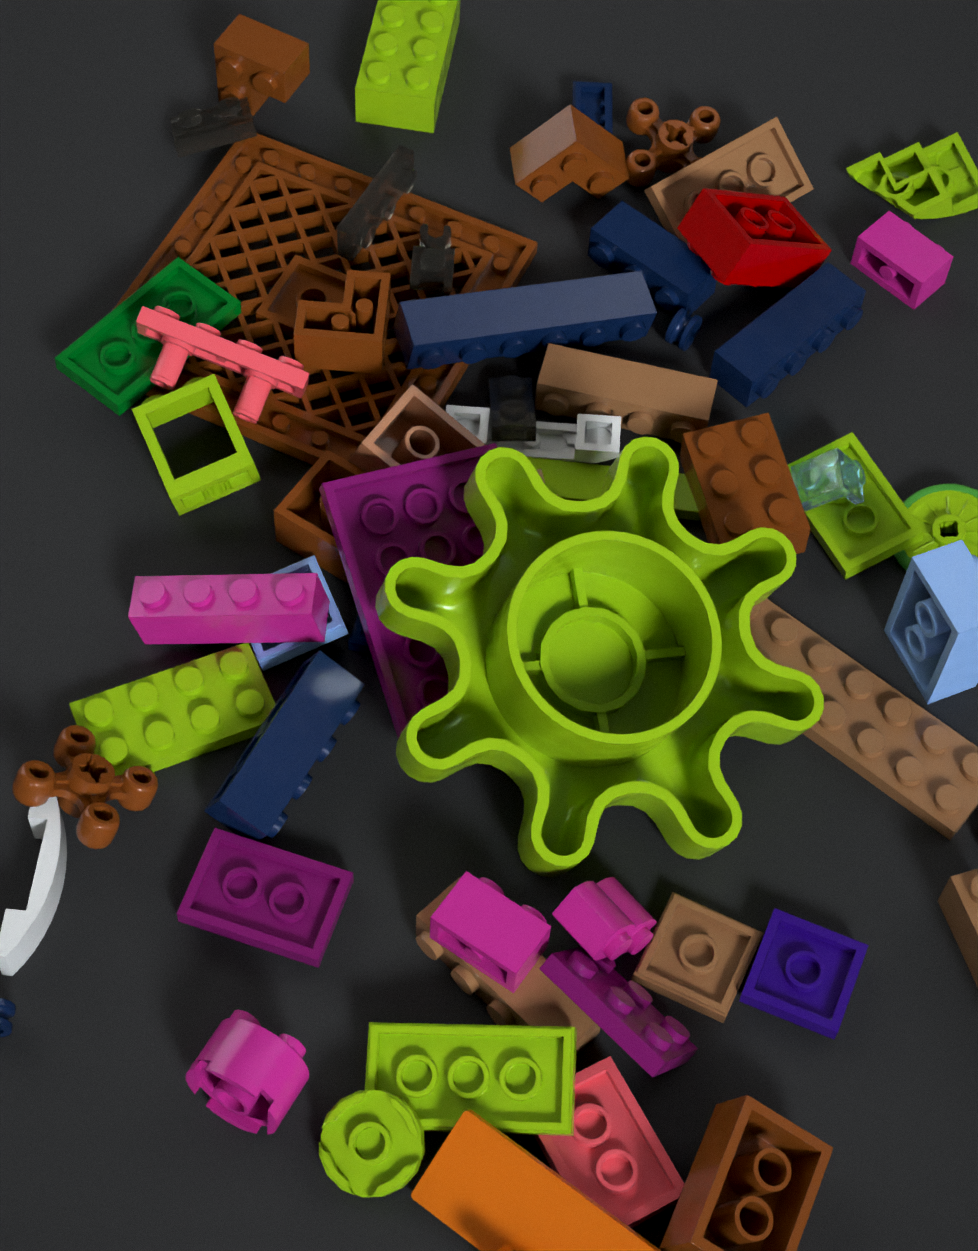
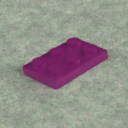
(265, 897)
(621, 1010)

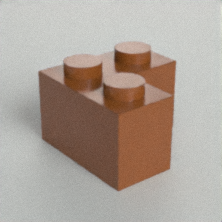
(259, 62)
(566, 151)
(348, 333)

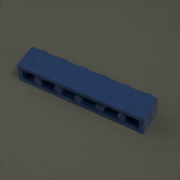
(523, 319)

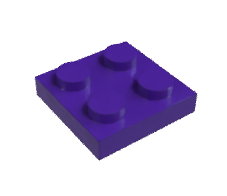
(804, 973)

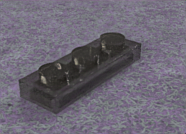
(376, 203)

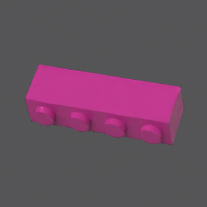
(229, 608)

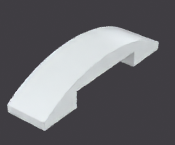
(589, 441)
(24, 929)

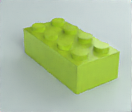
(406, 63)

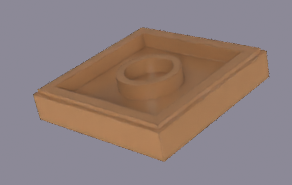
(697, 957)

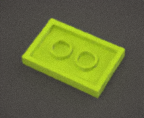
(863, 532)

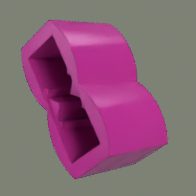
(605, 919)

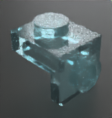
(828, 479)

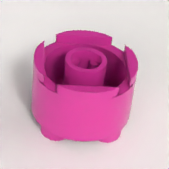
(249, 1073)

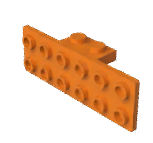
(511, 1200)

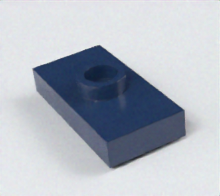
(594, 101)

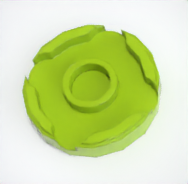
(371, 1143)

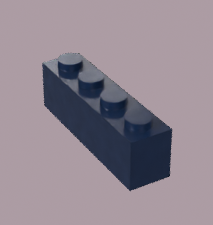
(787, 335)
(285, 749)

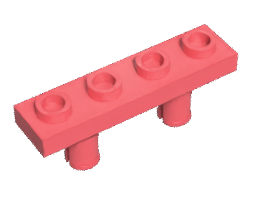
(204, 341)

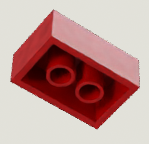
(752, 239)

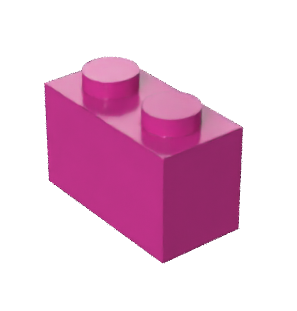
(901, 260)
(490, 930)

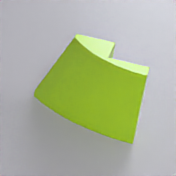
(923, 181)

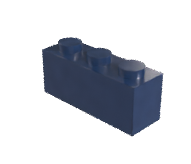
(632, 242)

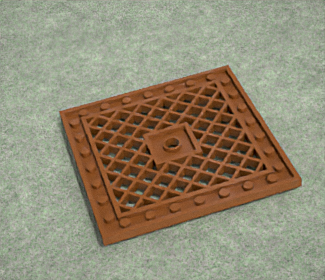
(265, 166)

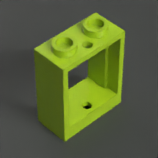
(214, 479)

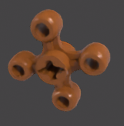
(670, 141)
(85, 786)

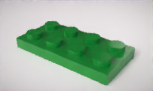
(116, 360)

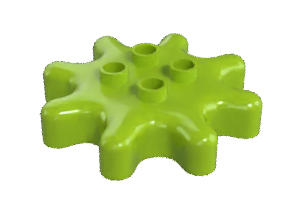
(597, 655)

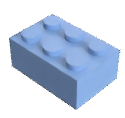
(937, 621)

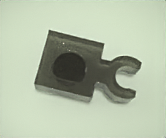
(433, 262)

